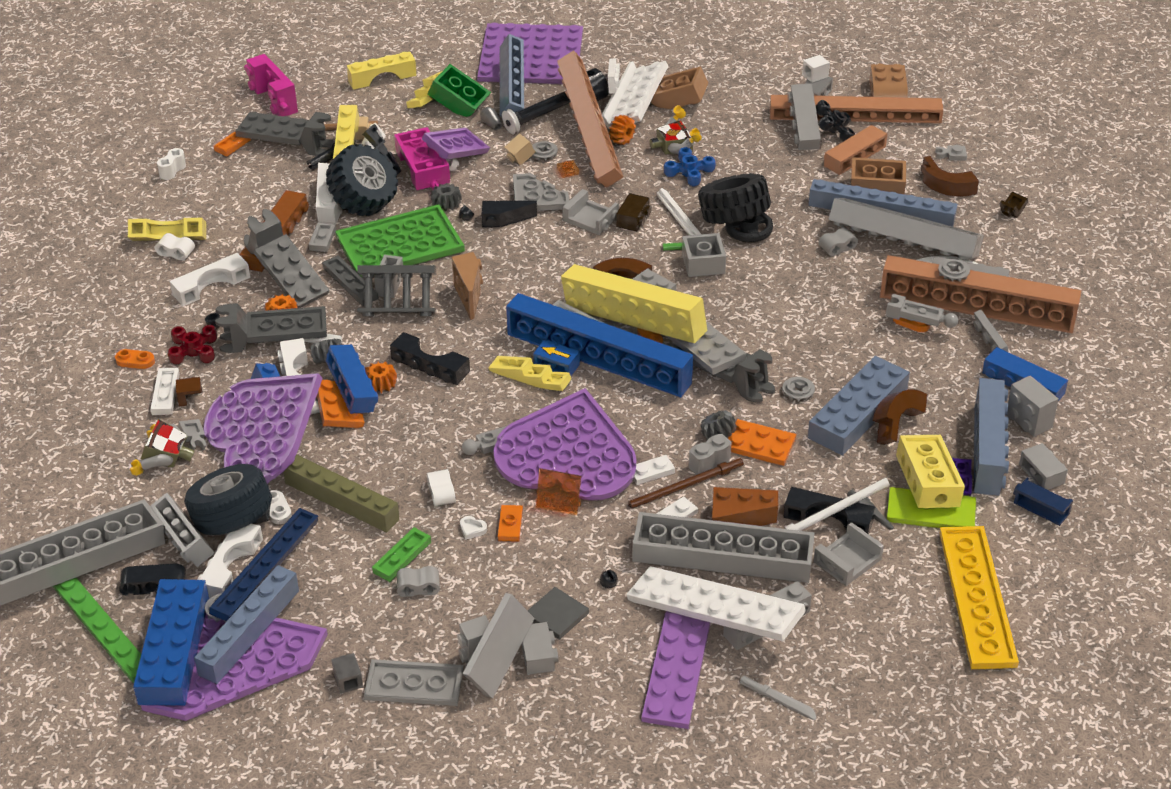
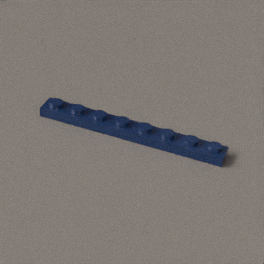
(264, 563)

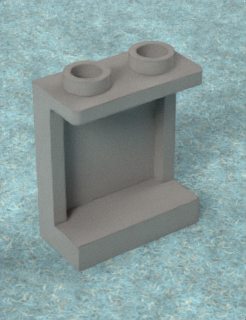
(588, 214)
(849, 555)

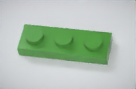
(401, 554)

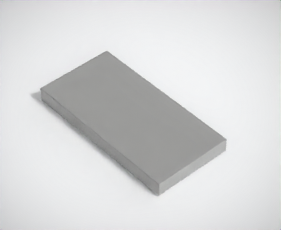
(498, 645)
(414, 682)

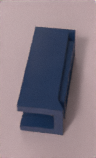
(1042, 502)

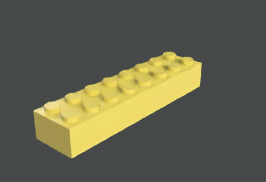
(635, 303)

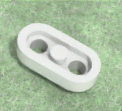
(279, 509)

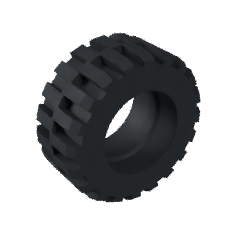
(734, 198)

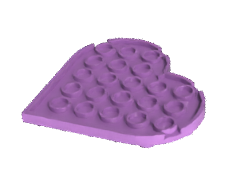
(262, 421)
(570, 439)

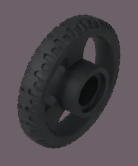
(749, 229)

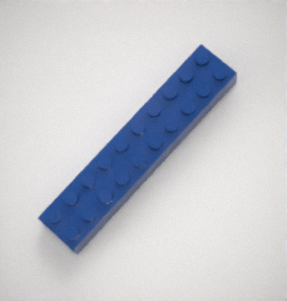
(601, 344)

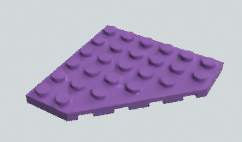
(276, 655)

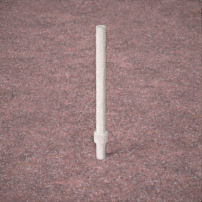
(839, 505)

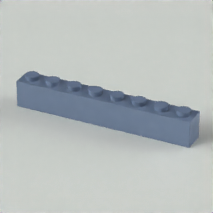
(823, 194)

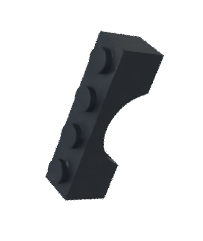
(448, 367)
(805, 503)

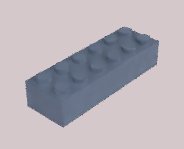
(853, 407)
(990, 437)

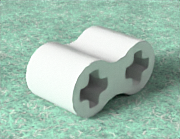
(171, 164)
(174, 247)
(441, 487)

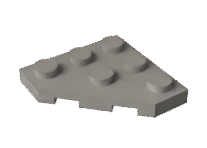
(530, 189)

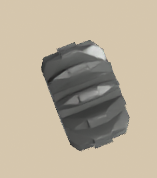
(446, 196)
(320, 349)
(718, 423)

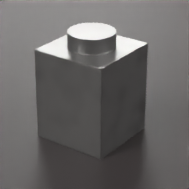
(347, 673)

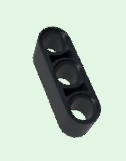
(146, 578)

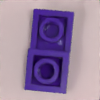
(964, 469)

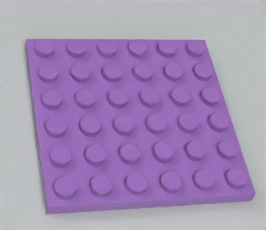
(542, 49)

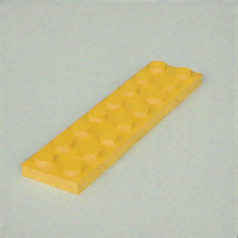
(978, 598)

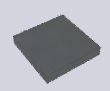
(558, 611)

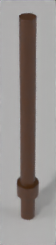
(721, 469)

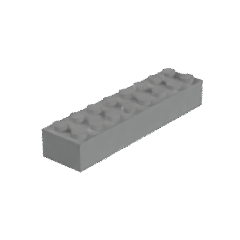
(906, 227)
(723, 547)
(78, 550)

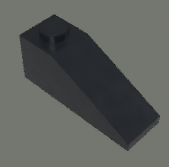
(506, 212)

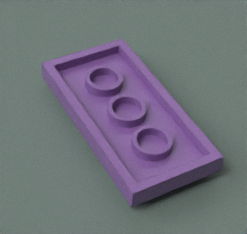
(455, 143)

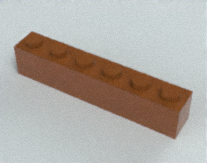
(289, 212)

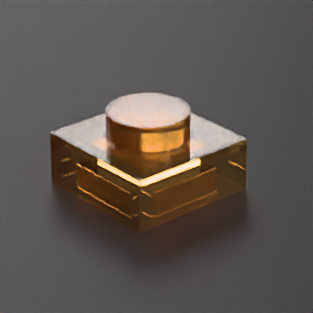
(567, 169)

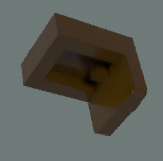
(1013, 205)

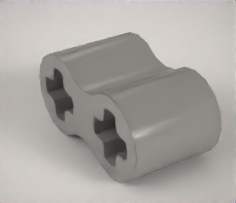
(838, 241)
(418, 581)

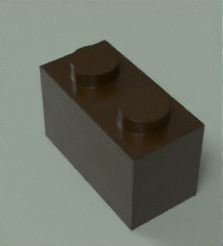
(633, 212)

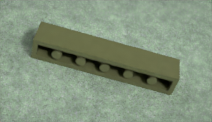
(342, 493)

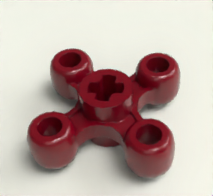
(192, 344)

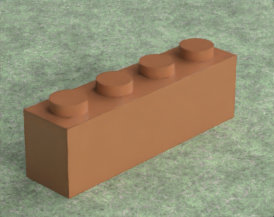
(859, 146)

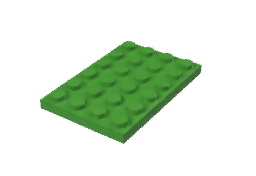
(411, 235)

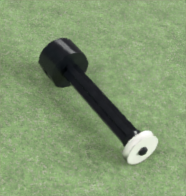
(513, 120)

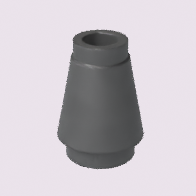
(490, 117)

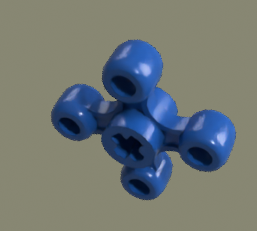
(689, 166)

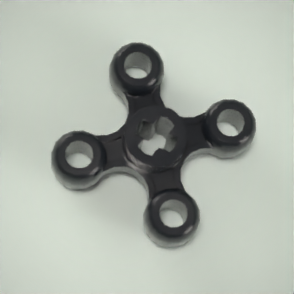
(834, 121)

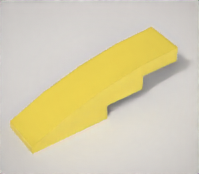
(421, 93)
(525, 371)

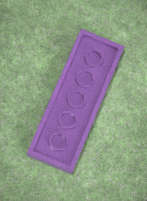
(676, 671)

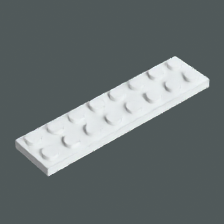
(717, 603)

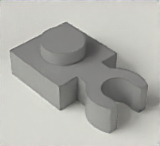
(952, 152)
(194, 433)

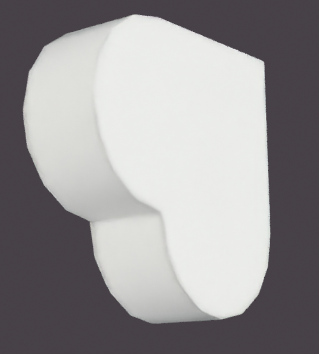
(472, 528)

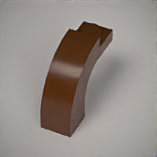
(948, 183)
(623, 267)
(890, 409)

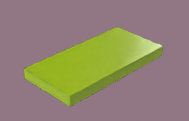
(904, 510)

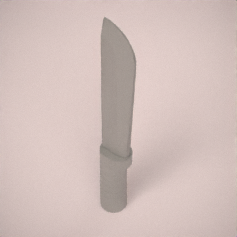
(785, 700)

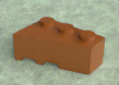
(745, 506)

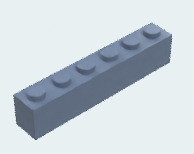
(512, 74)
(246, 624)

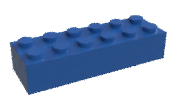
(171, 643)

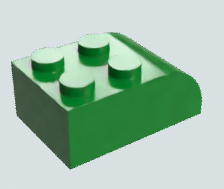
(458, 91)

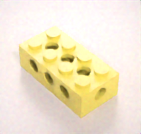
(930, 471)

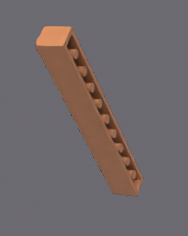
(870, 108)
(589, 119)

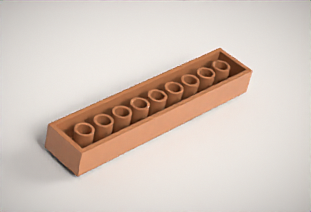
(995, 295)

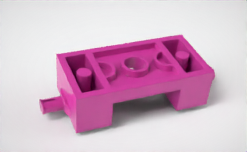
(266, 77)
(425, 164)

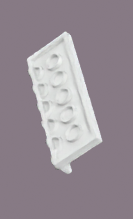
(634, 92)

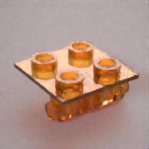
(558, 491)

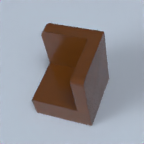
(187, 387)

